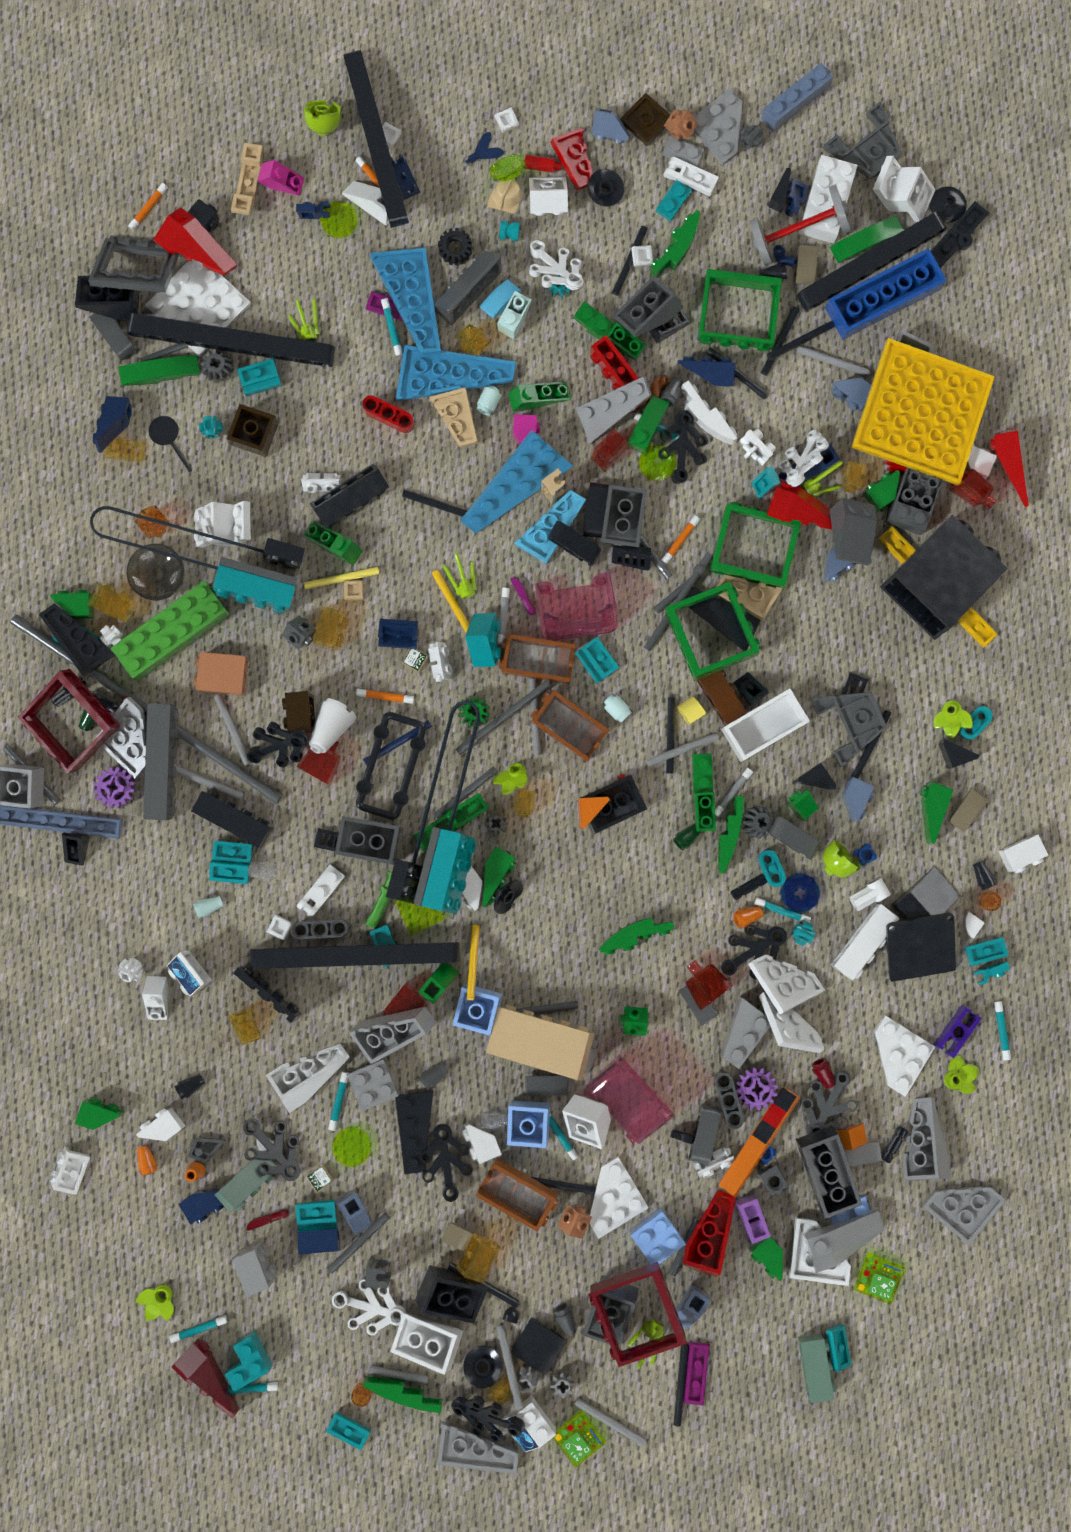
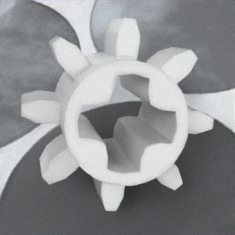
(111, 635)
(130, 970)

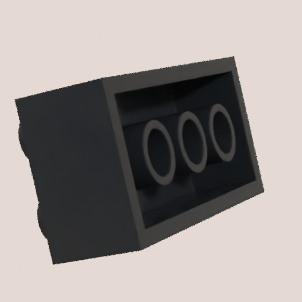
(828, 1172)

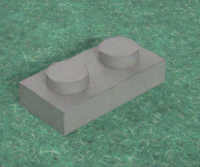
(683, 151)

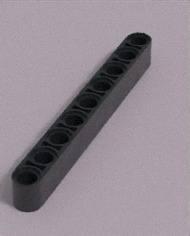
(870, 261)

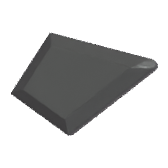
(204, 1148)

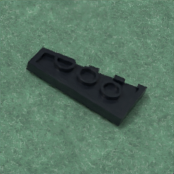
(723, 618)
(78, 643)
(280, 1005)
(414, 1125)

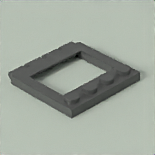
(137, 281)

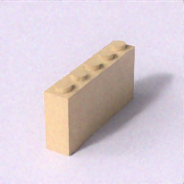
(540, 1042)

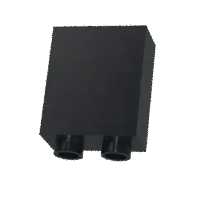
(944, 577)

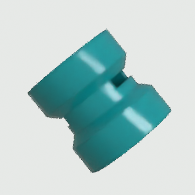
(509, 230)

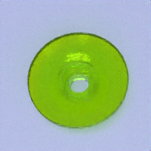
(655, 471)

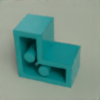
(482, 639)
(252, 1364)

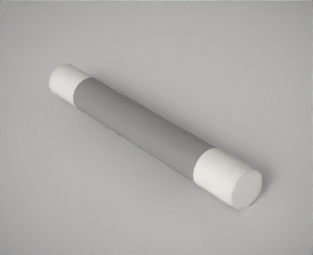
(503, 614)
(733, 791)

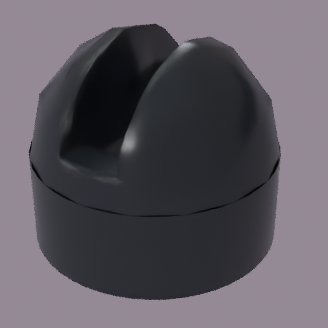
(511, 1315)

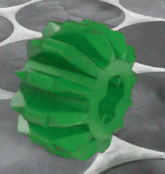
(470, 717)

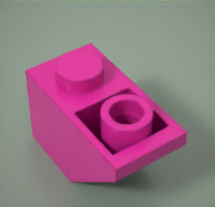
(280, 178)
(523, 425)

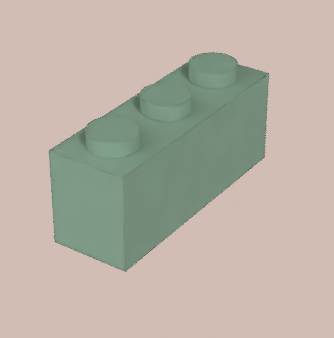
(244, 1184)
(817, 1368)

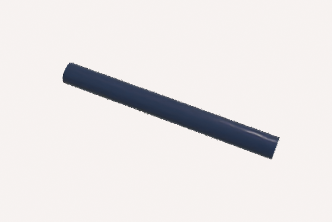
(398, 742)

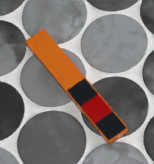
(759, 1141)

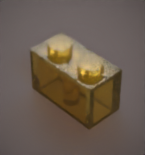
(111, 603)
(330, 628)
(478, 1257)

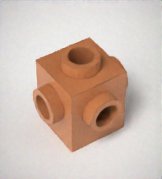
(681, 124)
(575, 1221)

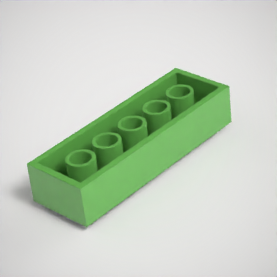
(170, 631)

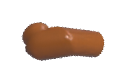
(658, 384)

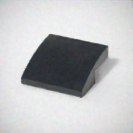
(538, 1346)

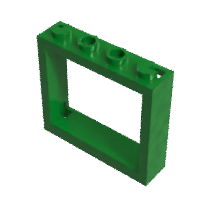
(744, 281)
(752, 576)
(684, 645)

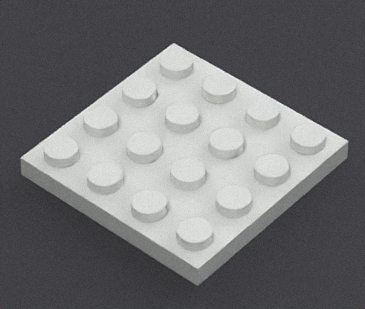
(199, 297)

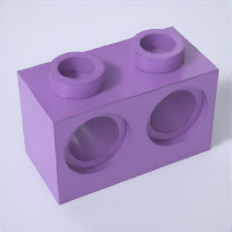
(752, 1218)

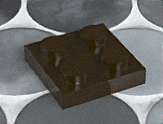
(645, 119)

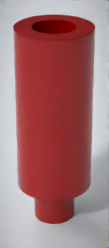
(542, 163)

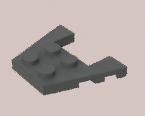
(872, 150)
(859, 716)

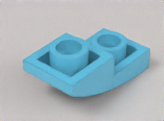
(499, 298)

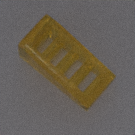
(118, 456)

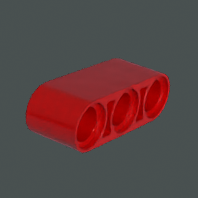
(383, 407)

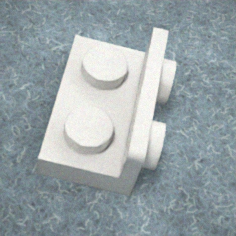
(69, 1171)

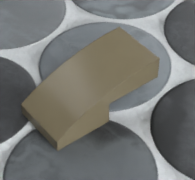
(806, 264)
(967, 810)
(457, 1236)

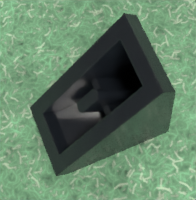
(750, 688)
(955, 755)
(817, 777)
(75, 848)

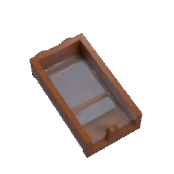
(537, 658)
(568, 725)
(517, 1195)

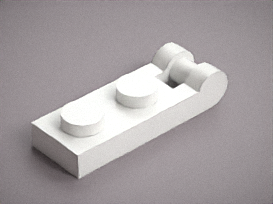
(691, 176)
(321, 890)

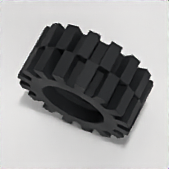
(452, 236)

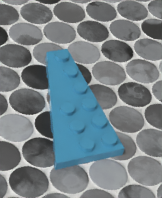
(409, 285)
(447, 372)
(515, 481)

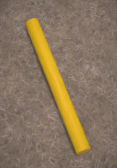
(451, 600)
(473, 962)

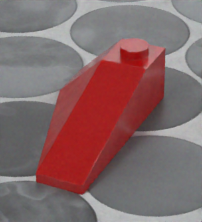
(186, 236)
(1008, 451)
(795, 503)
(708, 1241)

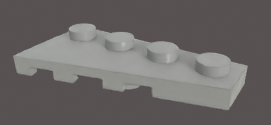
(612, 407)
(472, 1451)

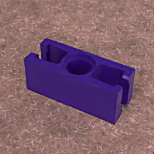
(966, 1031)

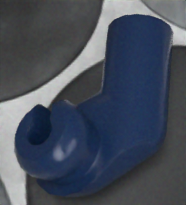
(781, 256)

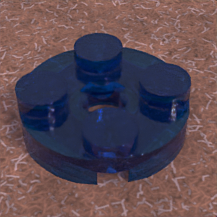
(791, 886)

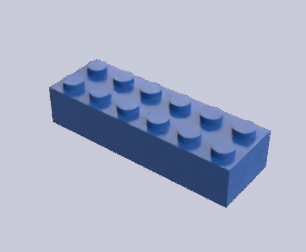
(885, 293)

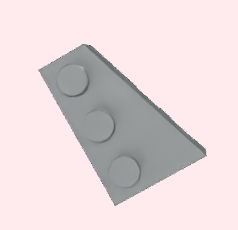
(744, 1033)

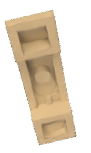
(247, 186)

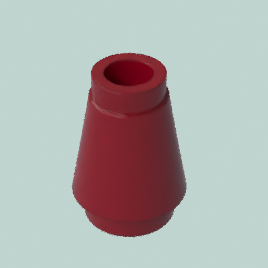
(823, 1072)

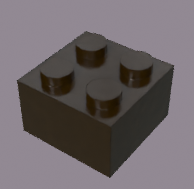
(252, 430)
(299, 711)

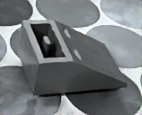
(914, 501)

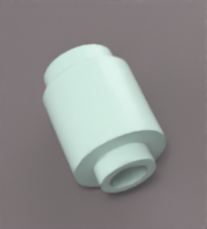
(488, 400)
(617, 708)

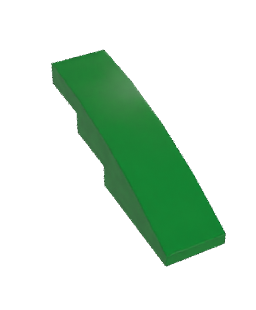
(866, 239)
(158, 370)
(465, 813)
(728, 842)
(394, 1391)

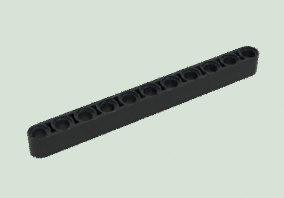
(376, 139)
(230, 340)
(355, 955)

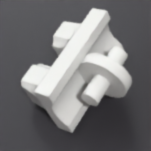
(756, 448)

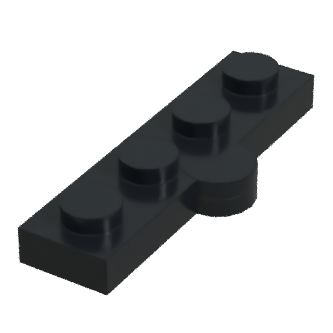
(960, 234)

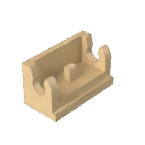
(550, 486)

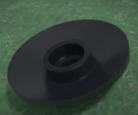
(605, 179)
(947, 211)
(507, 895)
(472, 1367)

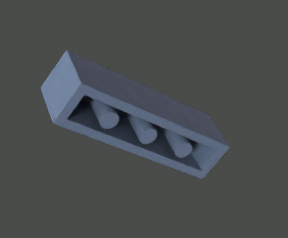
(797, 97)

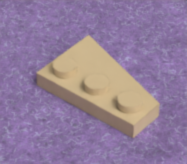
(457, 415)
(755, 597)

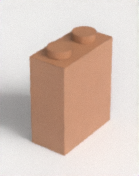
(221, 673)

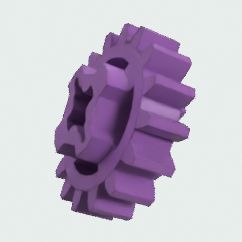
(113, 795)
(747, 1089)

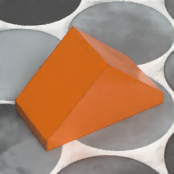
(589, 808)
(852, 1137)

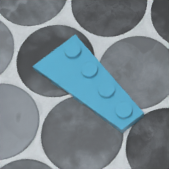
(535, 539)

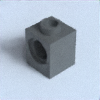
(769, 1171)

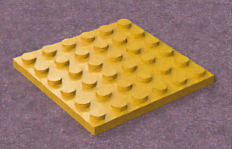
(923, 411)

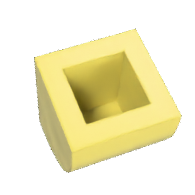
(691, 710)

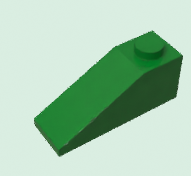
(648, 425)
(934, 806)

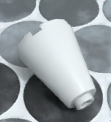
(330, 724)

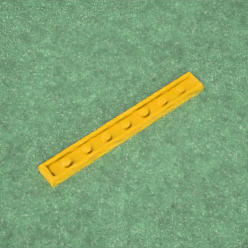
(971, 620)

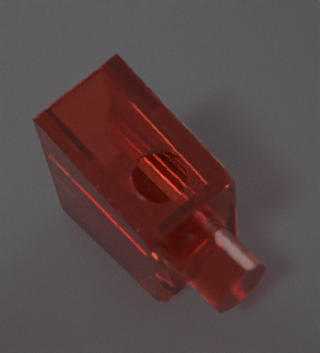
(610, 449)
(974, 489)
(322, 765)
(706, 984)
(405, 1000)

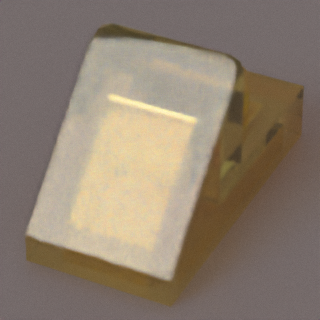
(244, 1026)

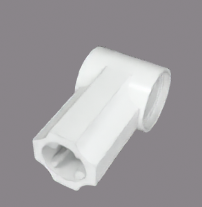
(872, 893)

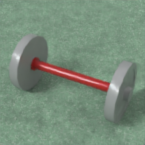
(762, 240)

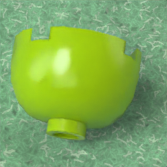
(322, 117)
(839, 861)

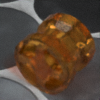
(985, 900)
(360, 1399)

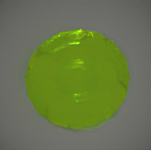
(507, 168)
(342, 224)
(351, 1146)

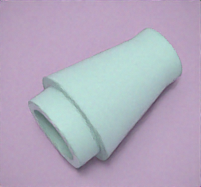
(207, 906)

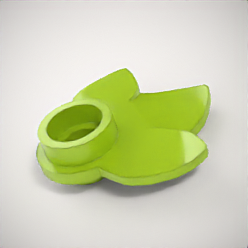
(952, 721)
(512, 778)
(964, 1075)
(155, 1304)

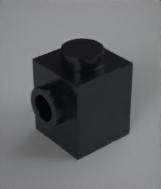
(205, 215)

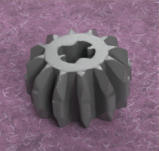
(224, 366)
(757, 822)

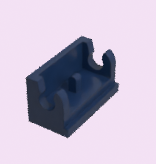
(405, 179)
(398, 633)
(318, 1241)

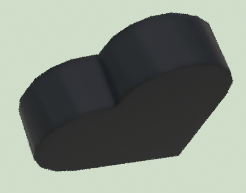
(682, 1136)

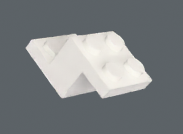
(904, 189)
(223, 521)

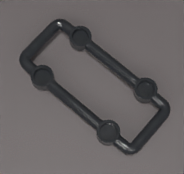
(364, 786)

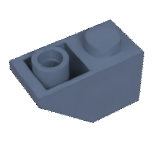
(609, 125)
(852, 391)
(834, 566)
(856, 797)
(354, 1212)
(692, 1305)

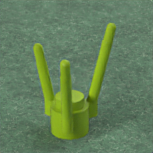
(307, 331)
(812, 485)
(466, 588)
(653, 1331)

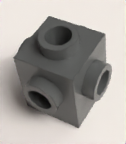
(299, 632)

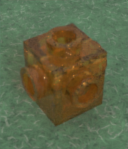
(151, 528)

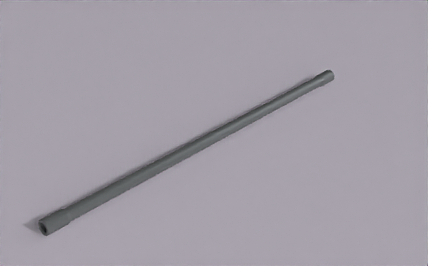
(264, 789)

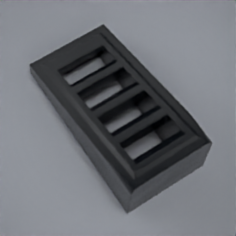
(779, 197)
(659, 333)
(639, 552)
(318, 838)

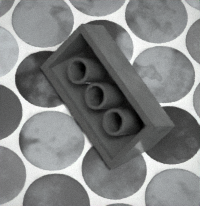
(468, 286)

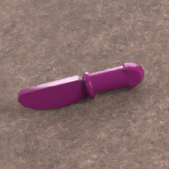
(523, 595)

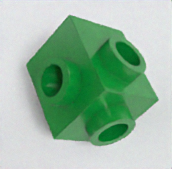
(634, 1021)

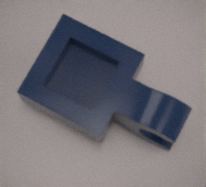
(797, 195)
(311, 211)

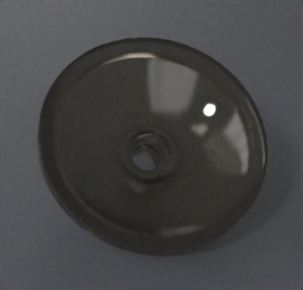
(143, 569)

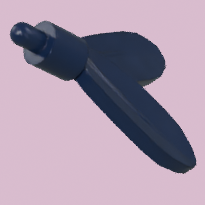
(483, 152)

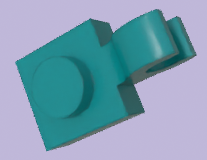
(996, 970)

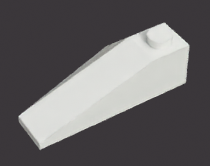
(301, 1081)

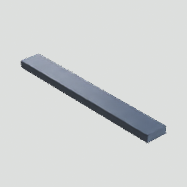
(60, 821)

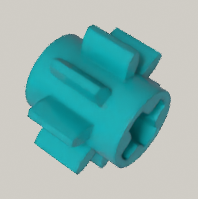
(560, 291)
(211, 427)
(803, 933)

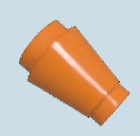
(746, 916)
(146, 1161)
(198, 1170)

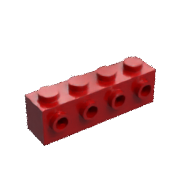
(613, 365)

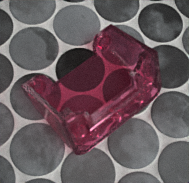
(577, 610)
(629, 1100)

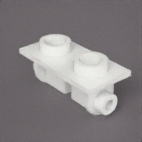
(311, 482)
(442, 670)
(721, 1161)

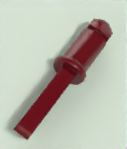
(264, 1220)

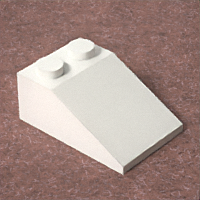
(427, 1342)

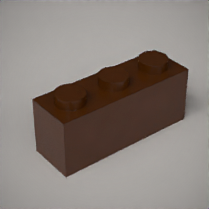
(722, 697)

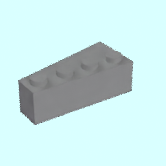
(391, 1032)

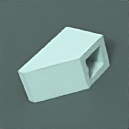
(514, 315)

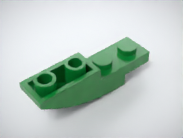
(681, 240)
(599, 326)
(703, 792)
(627, 936)

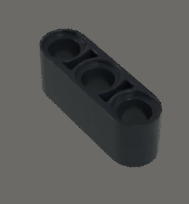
(595, 510)
(574, 543)

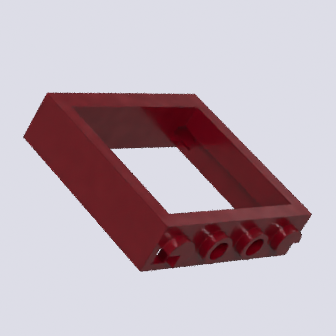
(87, 701)
(649, 1348)

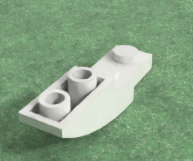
(711, 421)

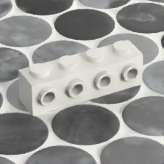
(864, 942)

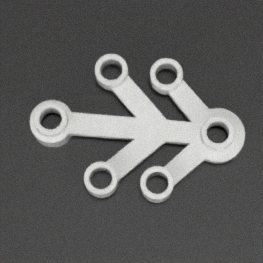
(571, 280)
(796, 476)
(372, 1308)

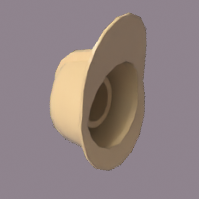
(506, 196)

